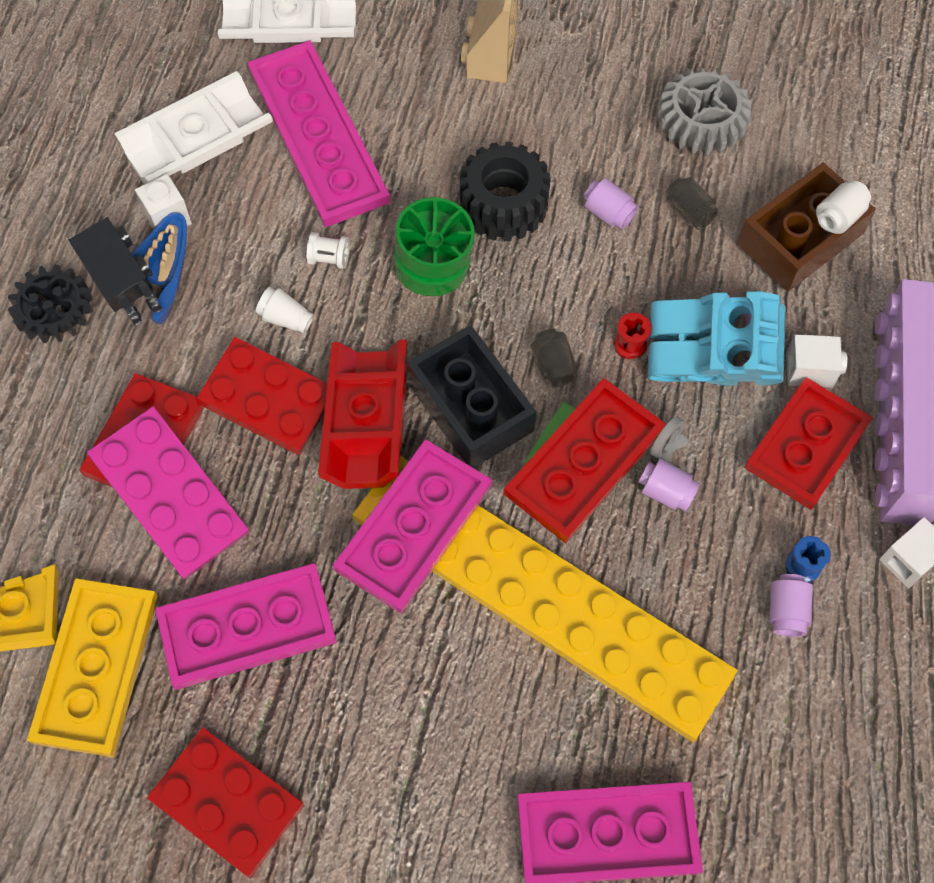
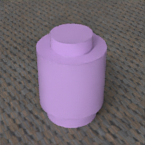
(610, 203)
(668, 485)
(791, 605)

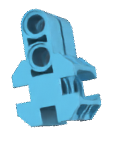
(700, 339)

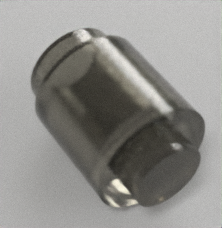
(691, 203)
(554, 358)

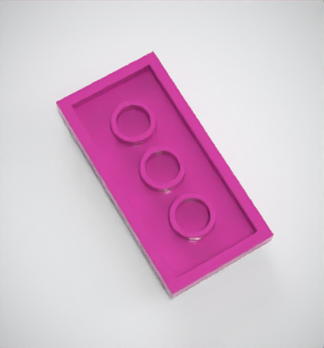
(168, 493)
(412, 526)
(245, 626)
(609, 834)

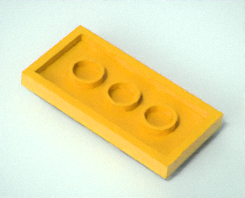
(93, 668)

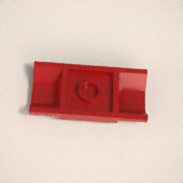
(363, 417)

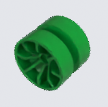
(433, 246)

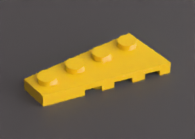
(29, 610)

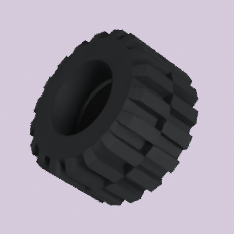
(505, 168)

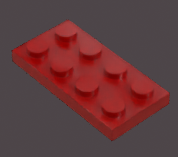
(584, 460)

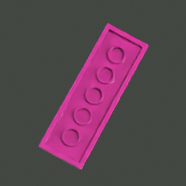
(318, 134)

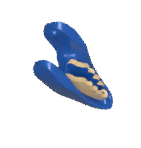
(165, 257)

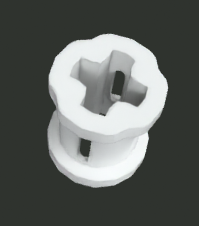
(328, 250)

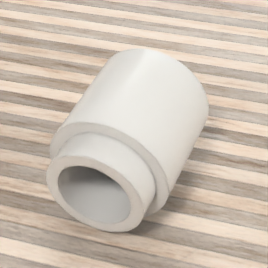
(843, 207)

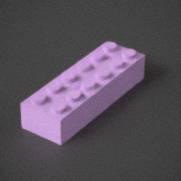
(906, 404)

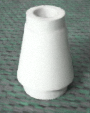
(283, 310)

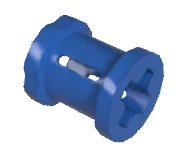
(814, 551)

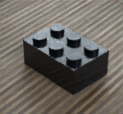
(471, 396)

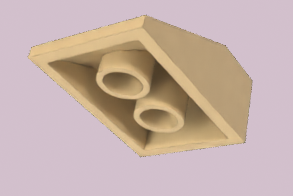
(491, 40)

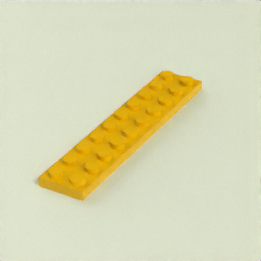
(580, 620)

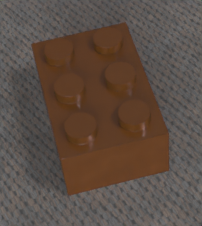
(787, 234)

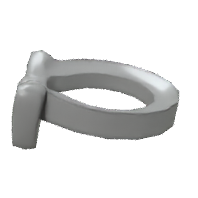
(676, 440)

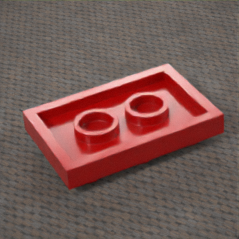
(142, 393)
(265, 395)
(808, 443)
(226, 802)

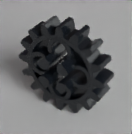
(28, 306)

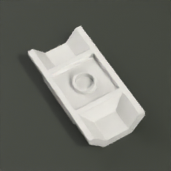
(288, 20)
(192, 129)

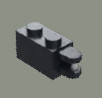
(114, 269)

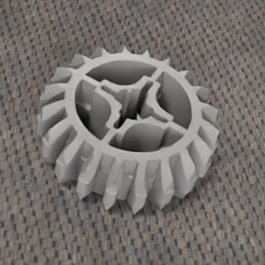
(704, 110)

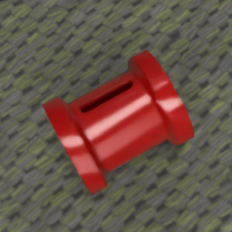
(634, 338)

